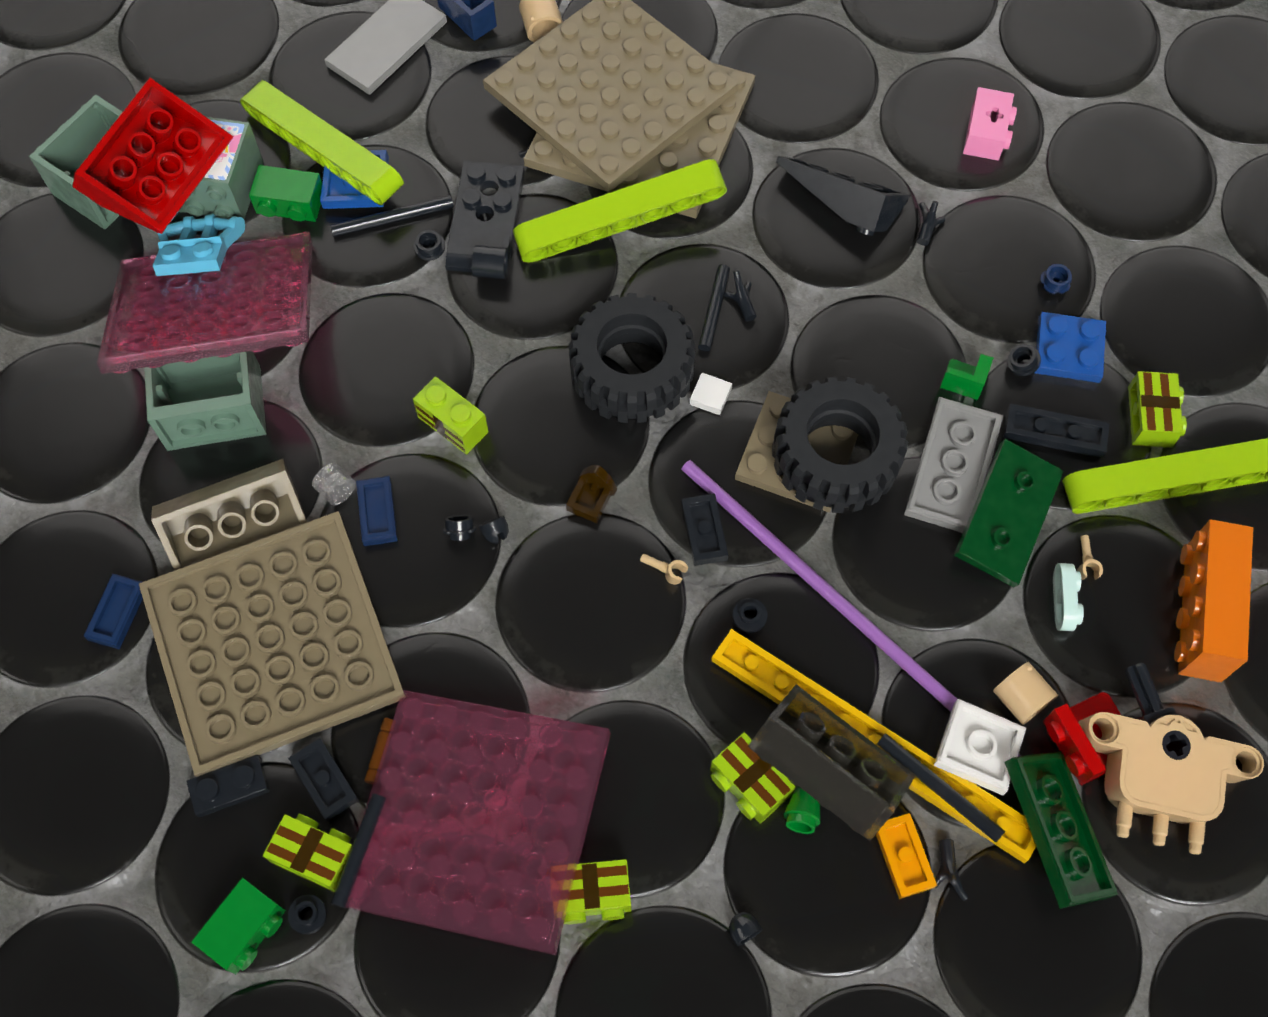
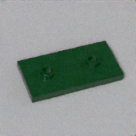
(1009, 513)
(1061, 829)

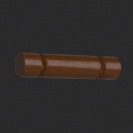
(378, 750)

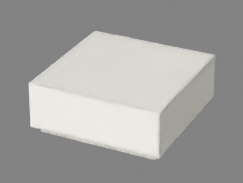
(710, 393)

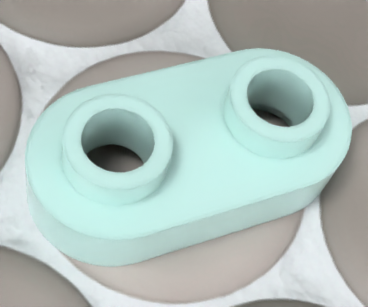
(1065, 588)

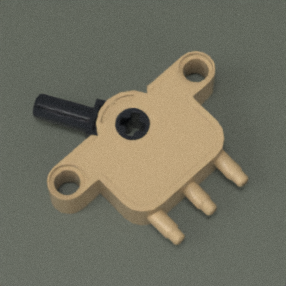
(1160, 783)

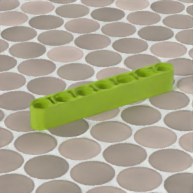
(322, 142)
(619, 211)
(1167, 476)

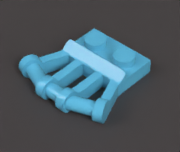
(193, 253)

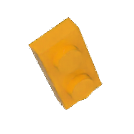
(905, 856)

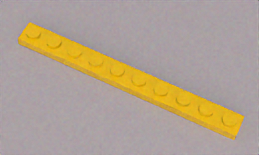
(777, 679)

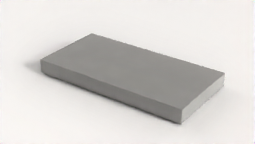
(385, 42)
(953, 464)

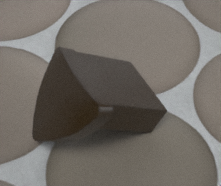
(591, 493)

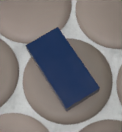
(376, 511)
(115, 612)

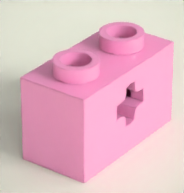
(989, 124)

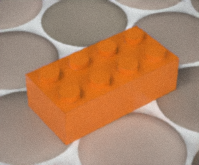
(1215, 601)

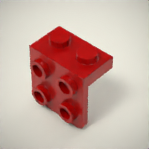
(1072, 741)

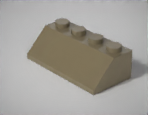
(228, 514)

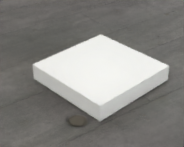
(978, 746)

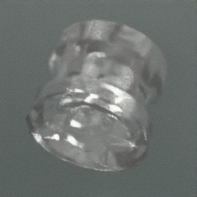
(334, 483)

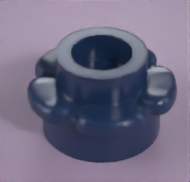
(1061, 274)

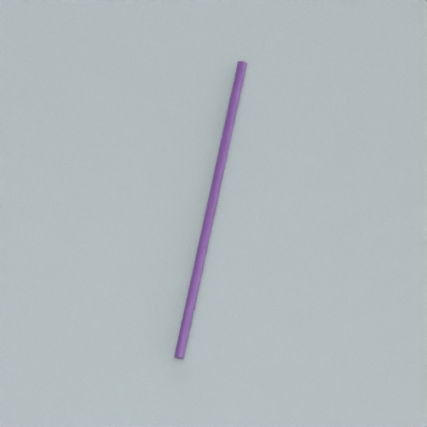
(821, 586)

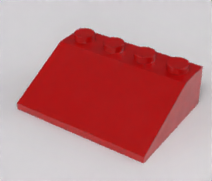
(151, 158)

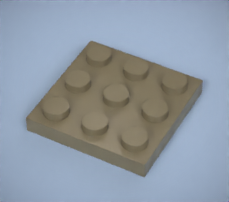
(757, 464)

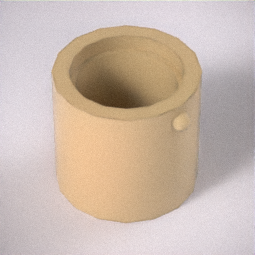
(539, 17)
(1025, 693)

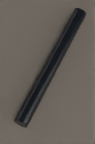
(391, 216)
(941, 788)

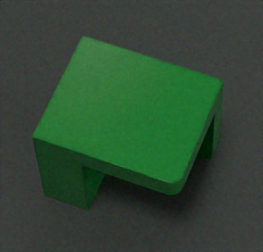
(966, 378)

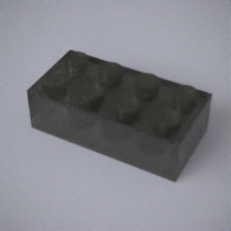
(832, 762)

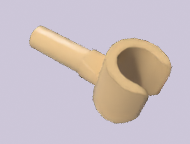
(1088, 560)
(666, 568)

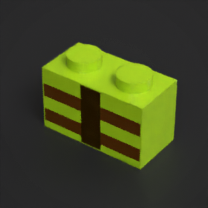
(1156, 409)
(451, 415)
(750, 779)
(309, 851)
(599, 890)

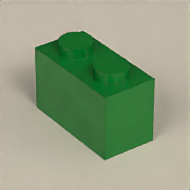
(286, 193)
(239, 927)

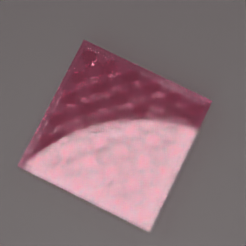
(247, 306)
(480, 820)

